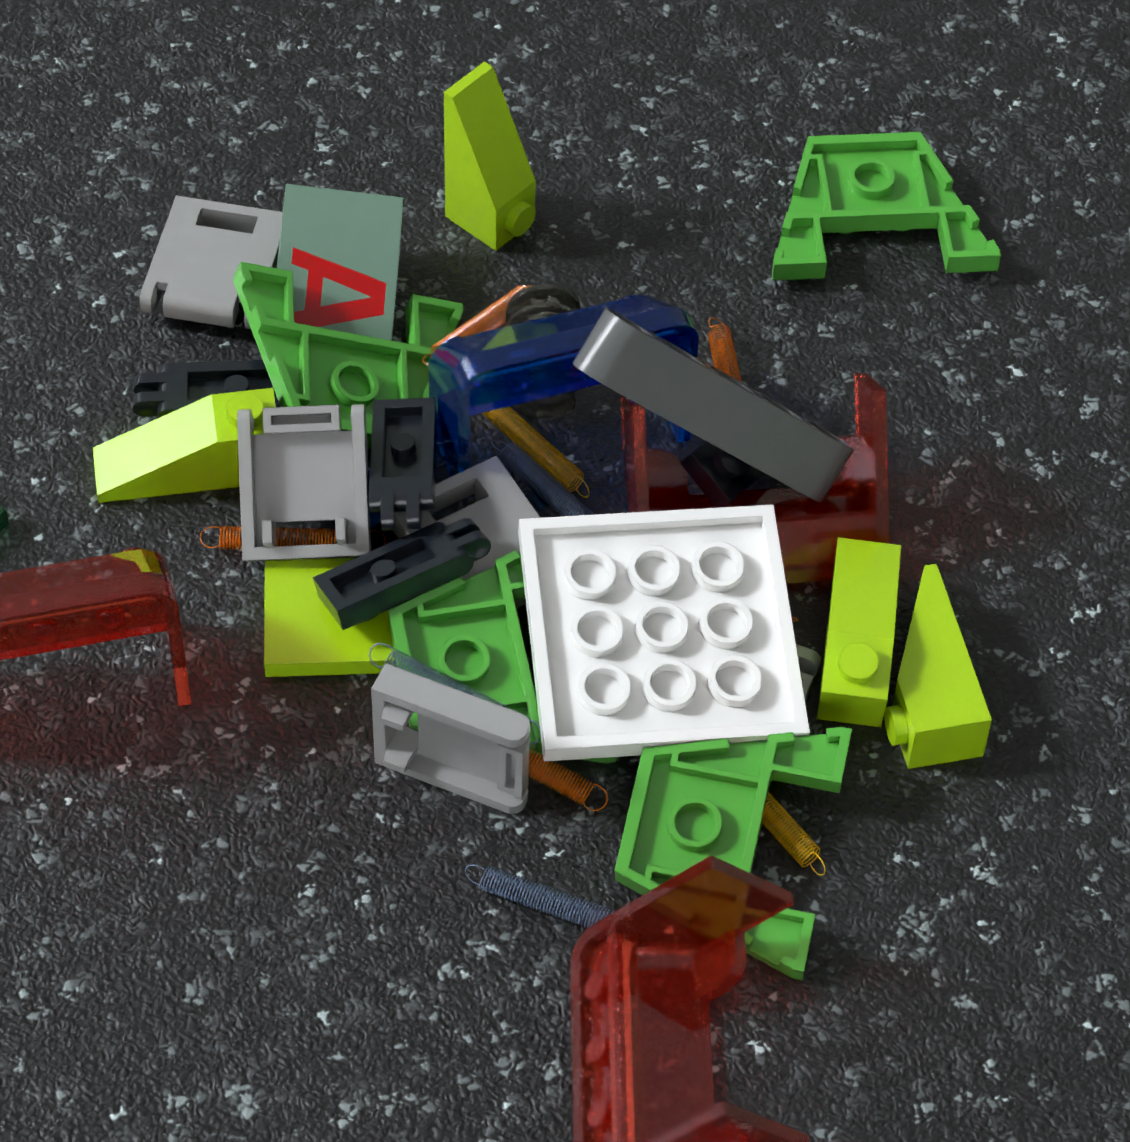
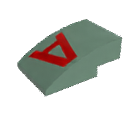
(342, 258)

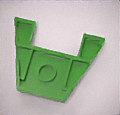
(876, 186)
(336, 366)
(475, 638)
(712, 802)

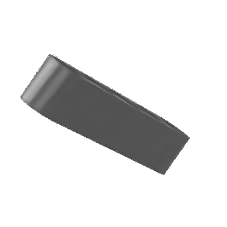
(712, 405)

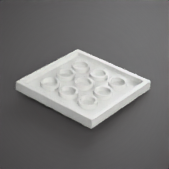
(659, 630)

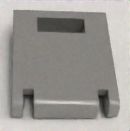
(200, 255)
(303, 474)
(495, 511)
(459, 741)

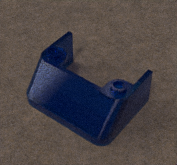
(531, 363)

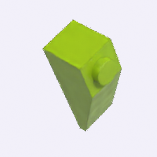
(485, 162)
(179, 451)
(860, 633)
(937, 696)

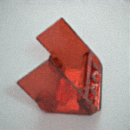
(806, 528)
(92, 604)
(645, 1013)

